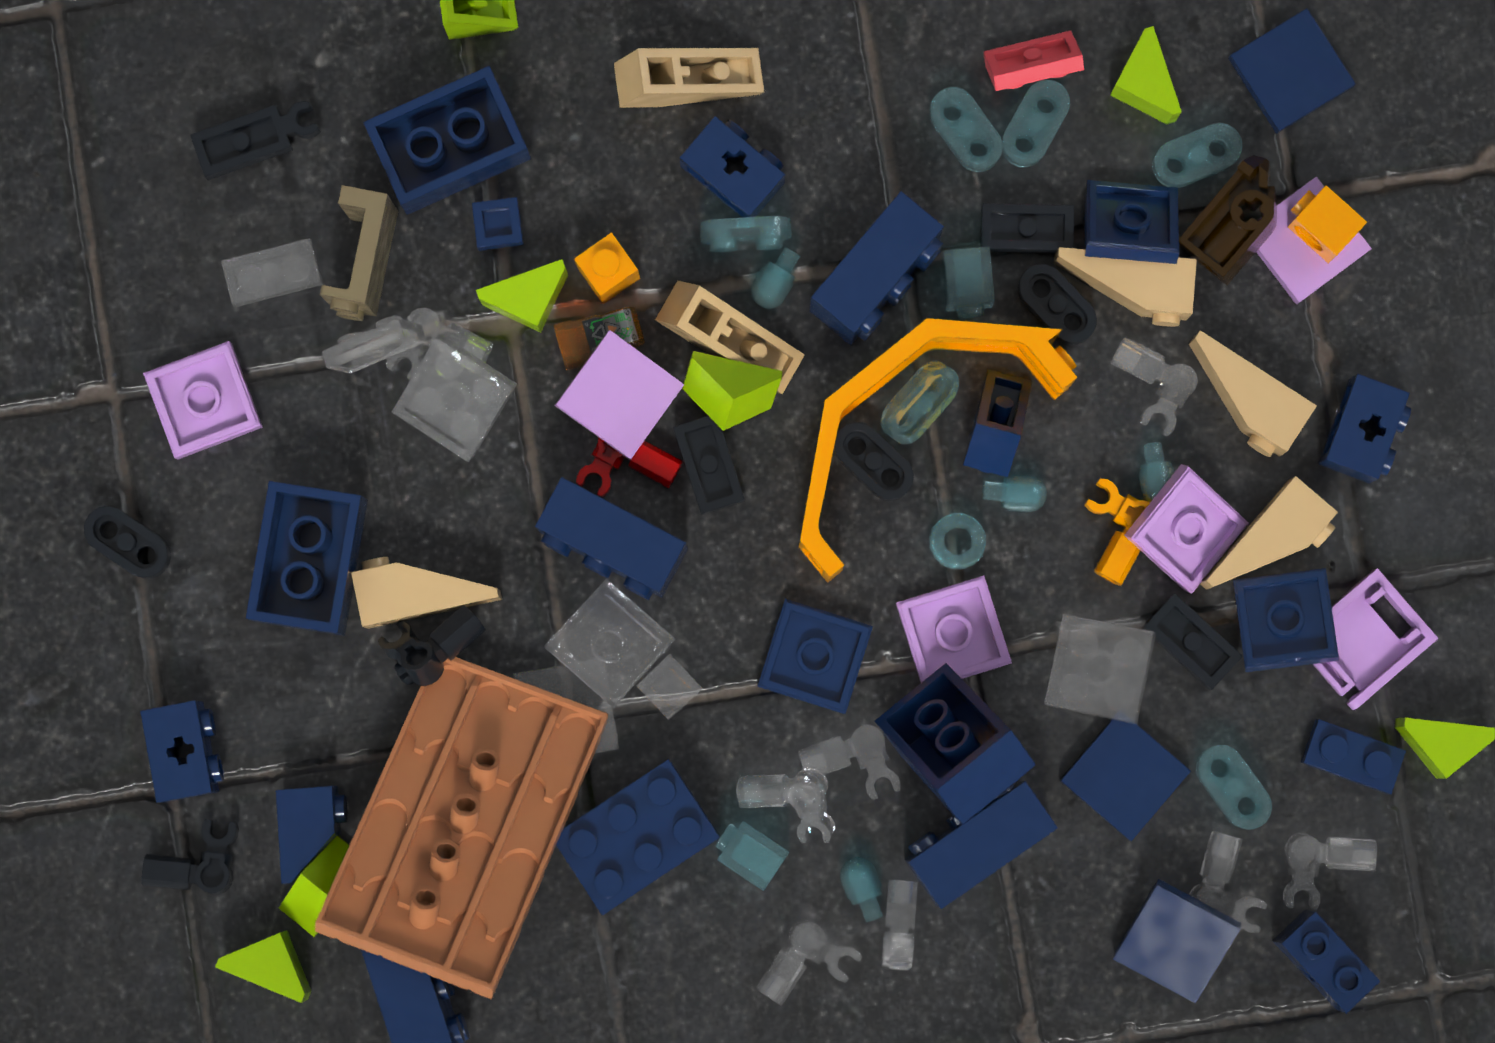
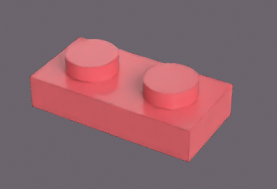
(1033, 60)

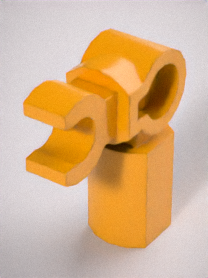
(1120, 552)

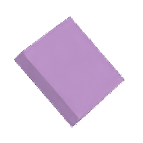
(1294, 262)
(619, 394)
(203, 400)
(1186, 528)
(954, 628)

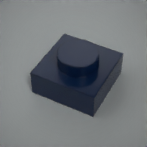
(497, 223)

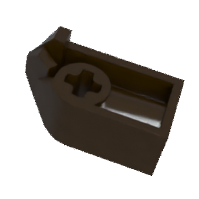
(1220, 234)

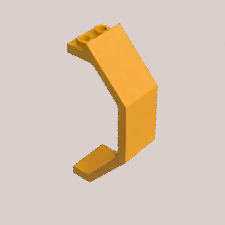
(1029, 344)

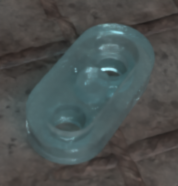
(1035, 125)
(966, 130)
(1195, 155)
(765, 231)
(920, 402)
(1233, 786)

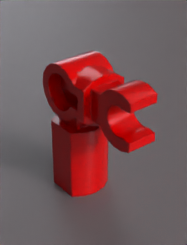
(647, 460)

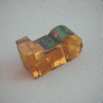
(581, 337)

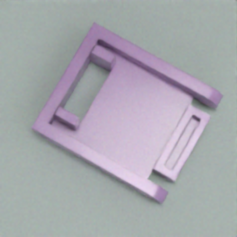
(1366, 645)

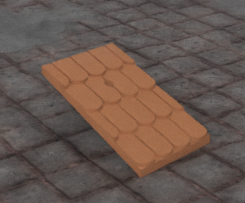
(462, 825)

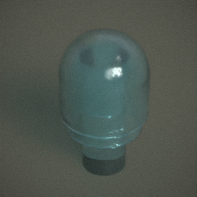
(774, 280)
(1155, 472)
(1017, 493)
(862, 886)

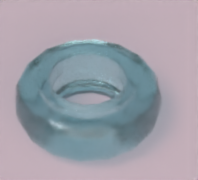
(962, 521)

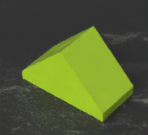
(477, 17)
(1147, 82)
(526, 296)
(730, 388)
(1444, 745)
(313, 885)
(271, 965)

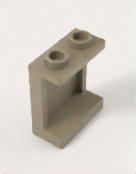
(372, 253)

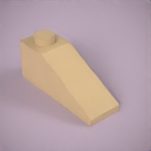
(686, 75)
(1143, 287)
(726, 331)
(1257, 402)
(1284, 526)
(403, 592)

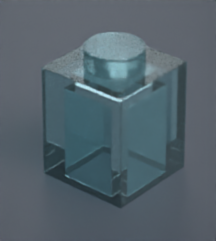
(968, 281)
(751, 854)

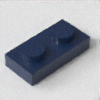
(1353, 756)

